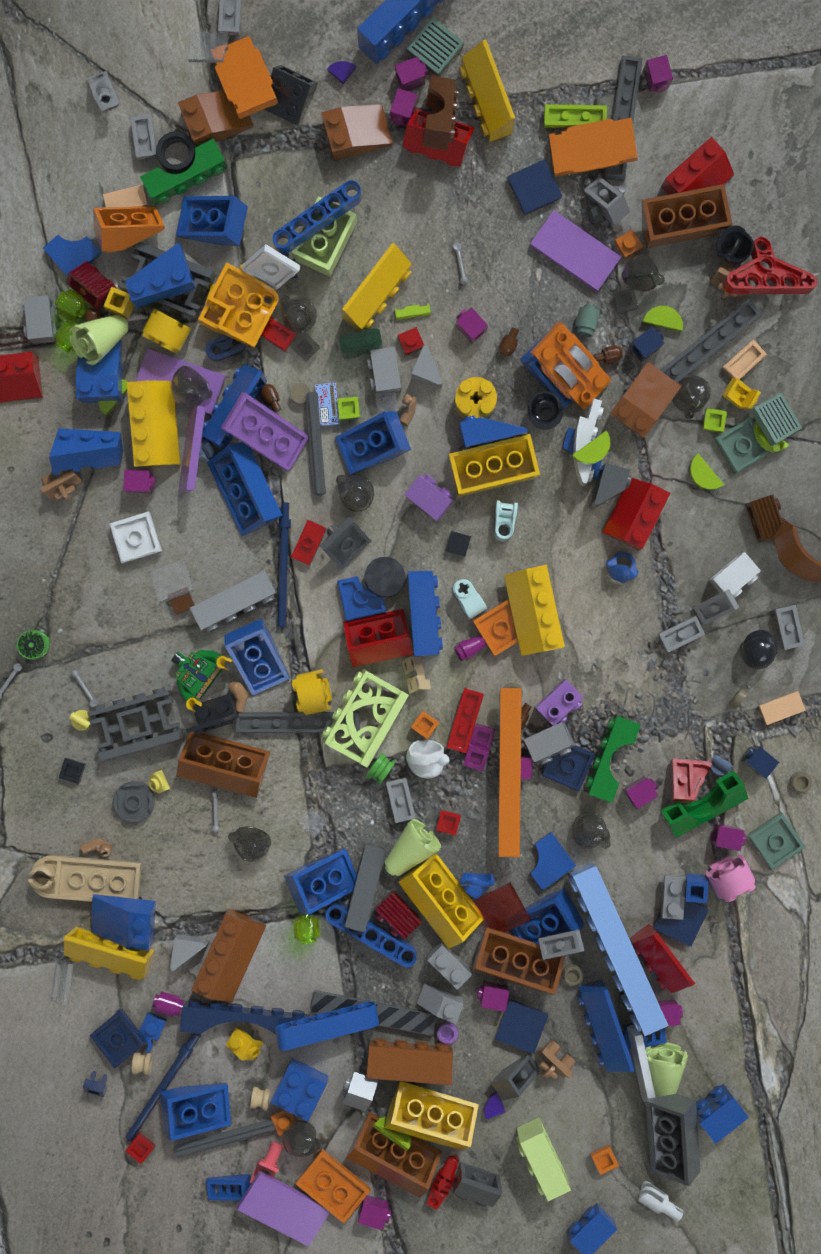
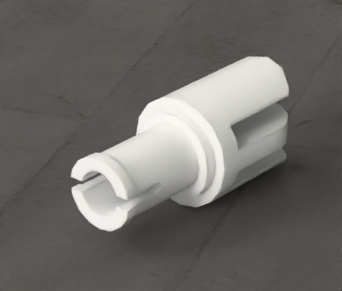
(658, 1201)

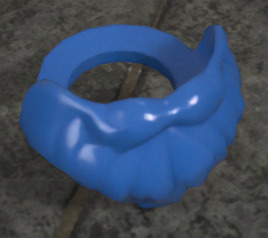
(621, 572)
(476, 883)

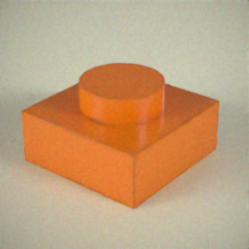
(628, 244)
(425, 724)
(282, 1119)
(604, 1159)

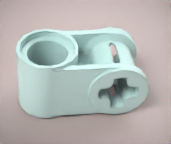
(505, 516)
(471, 601)

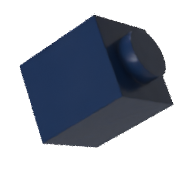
(647, 344)
(760, 761)

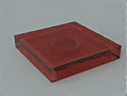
(502, 908)

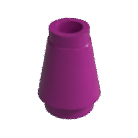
(468, 648)

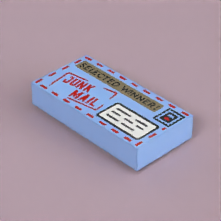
(328, 404)

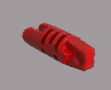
(443, 1182)

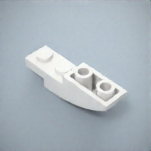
(584, 432)

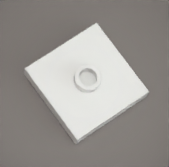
(270, 267)
(135, 537)

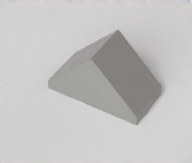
(426, 370)
(185, 948)

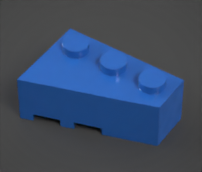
(161, 278)
(85, 448)

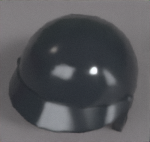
(734, 245)
(545, 410)
(759, 649)

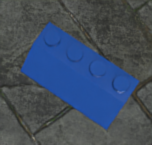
(245, 380)
(244, 488)
(423, 613)
(605, 1027)

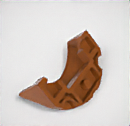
(793, 555)

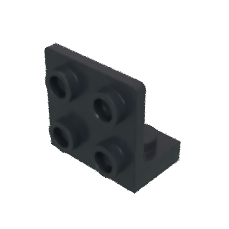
(291, 93)
(214, 714)

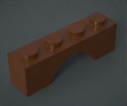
(442, 99)

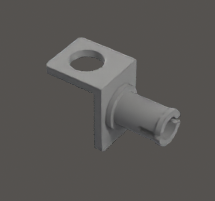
(103, 91)

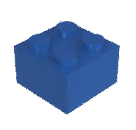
(300, 1089)
(719, 1113)

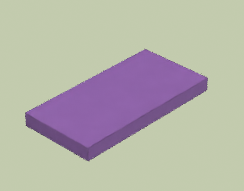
(575, 251)
(162, 368)
(265, 431)
(191, 449)
(283, 1208)

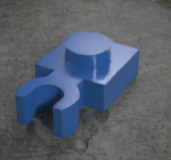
(152, 1028)

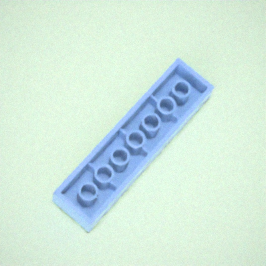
(619, 951)

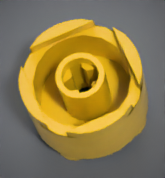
(166, 329)
(482, 390)
(312, 692)

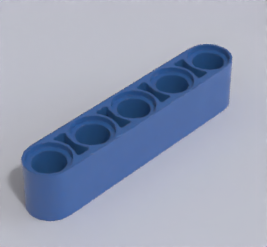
(321, 207)
(377, 943)
(326, 1025)

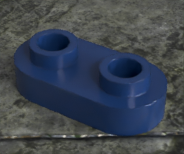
(226, 348)

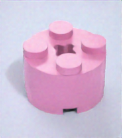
(731, 877)

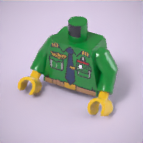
(197, 674)

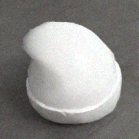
(426, 758)

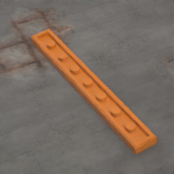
(509, 772)

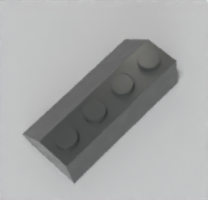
(673, 1137)

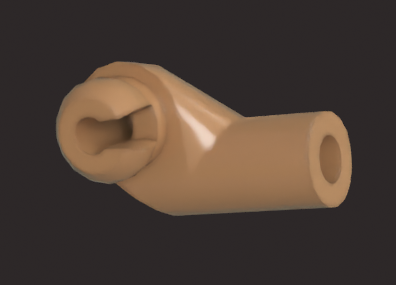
(409, 411)
(240, 694)
(97, 844)

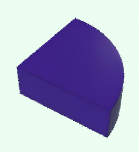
(341, 70)
(493, 1106)

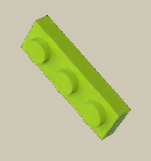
(572, 115)

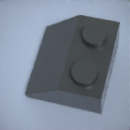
(609, 483)
(477, 1185)

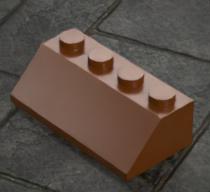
(685, 216)
(223, 764)
(228, 957)
(517, 962)
(410, 1061)
(407, 1169)

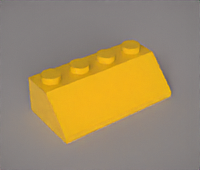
(487, 92)
(376, 289)
(153, 423)
(494, 465)
(534, 610)
(442, 901)
(98, 952)
(432, 1116)

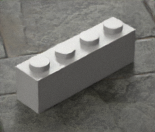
(233, 601)

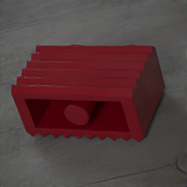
(90, 284)
(397, 915)

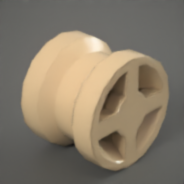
(142, 1063)
(260, 1098)

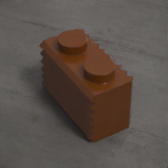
(765, 517)

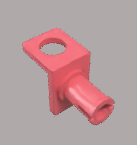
(270, 1161)

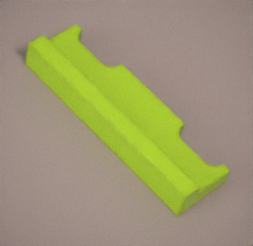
(412, 311)

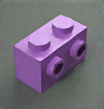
(430, 496)
(559, 703)

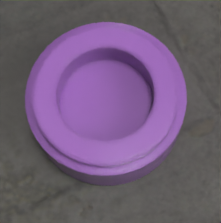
(447, 1033)

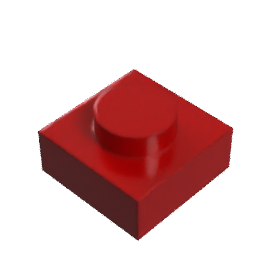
(411, 341)
(448, 822)
(140, 1148)

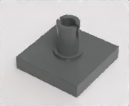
(344, 542)

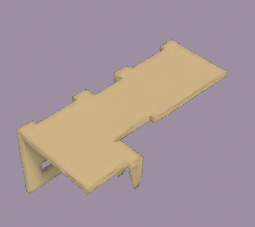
(418, 666)

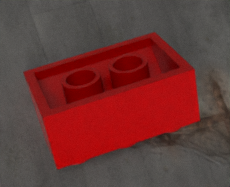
(456, 150)
(702, 169)
(20, 377)
(636, 513)
(377, 638)
(660, 960)

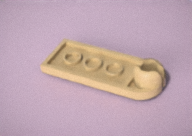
(82, 877)

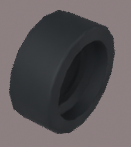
(168, 139)

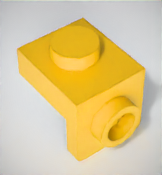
(740, 394)
(243, 1045)

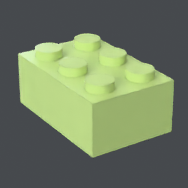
(326, 247)
(542, 1160)

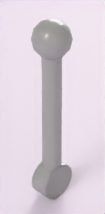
(622, 188)
(457, 247)
(17, 667)
(93, 702)
(215, 829)

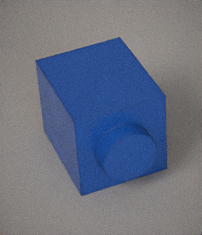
(696, 888)

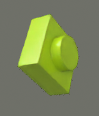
(348, 408)
(714, 420)

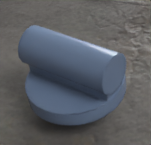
(206, 451)
(720, 767)

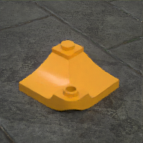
(238, 306)

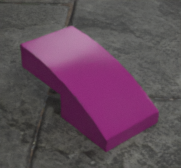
(479, 747)

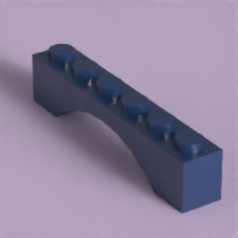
(199, 1016)

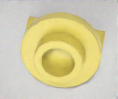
(80, 720)
(158, 782)

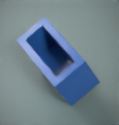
(591, 1230)

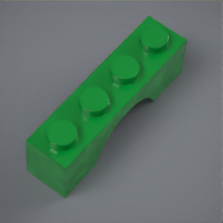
(206, 164)
(602, 782)
(725, 794)

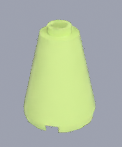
(97, 337)
(411, 848)
(666, 1067)

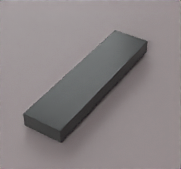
(364, 888)

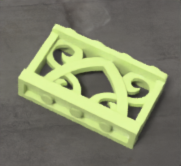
(367, 746)

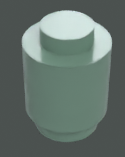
(587, 320)

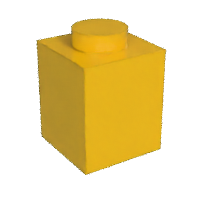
(119, 303)

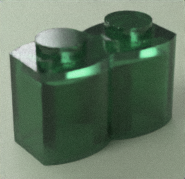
(356, 344)

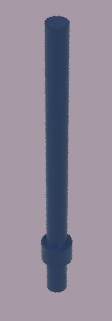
(284, 525)
(184, 1053)

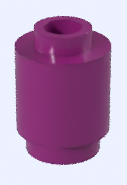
(168, 1004)

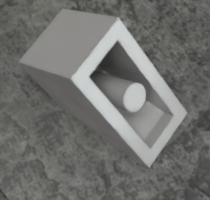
(608, 199)
(440, 1003)

